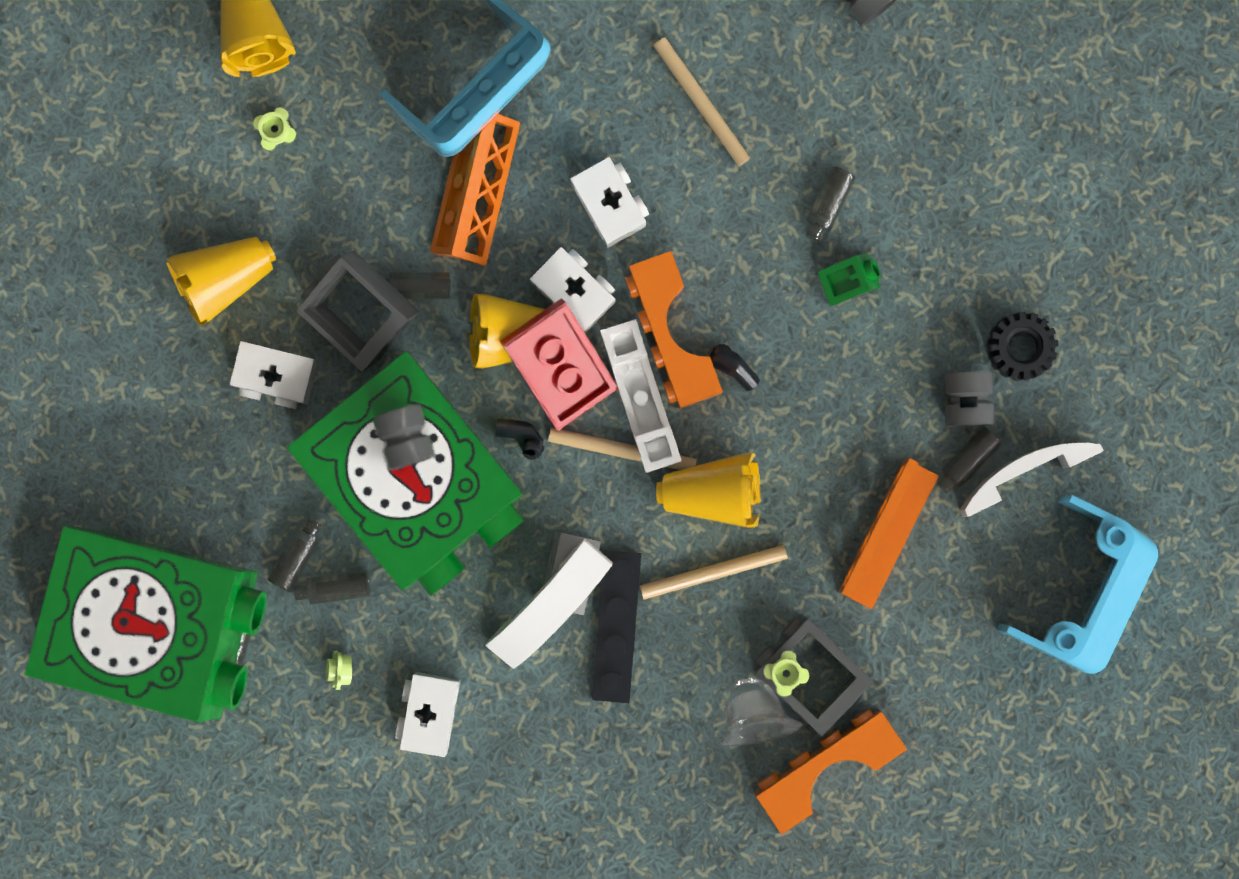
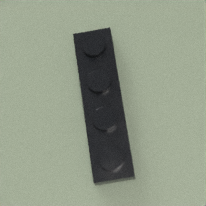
(617, 628)

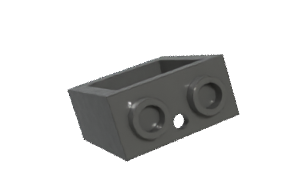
(339, 334)
(841, 700)

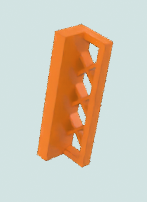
(467, 184)
(888, 533)

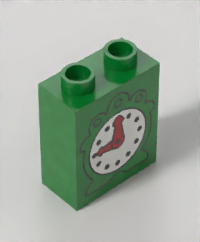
(417, 512)
(145, 625)

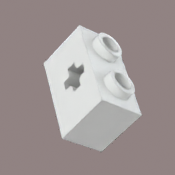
(610, 223)
(553, 280)
(254, 362)
(434, 736)

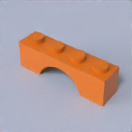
(689, 375)
(789, 794)

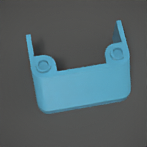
(486, 91)
(1093, 642)

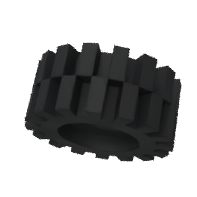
(1042, 336)

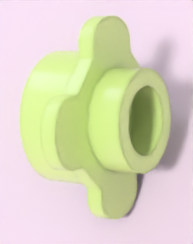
(267, 121)
(339, 670)
(786, 684)

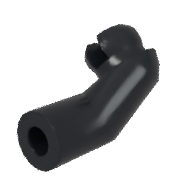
(733, 365)
(524, 434)

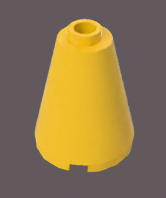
(253, 38)
(219, 274)
(493, 321)
(714, 491)

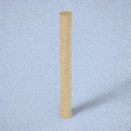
(701, 101)
(607, 447)
(713, 572)

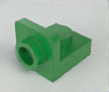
(850, 278)

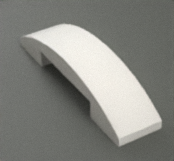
(640, 396)
(986, 493)
(550, 605)

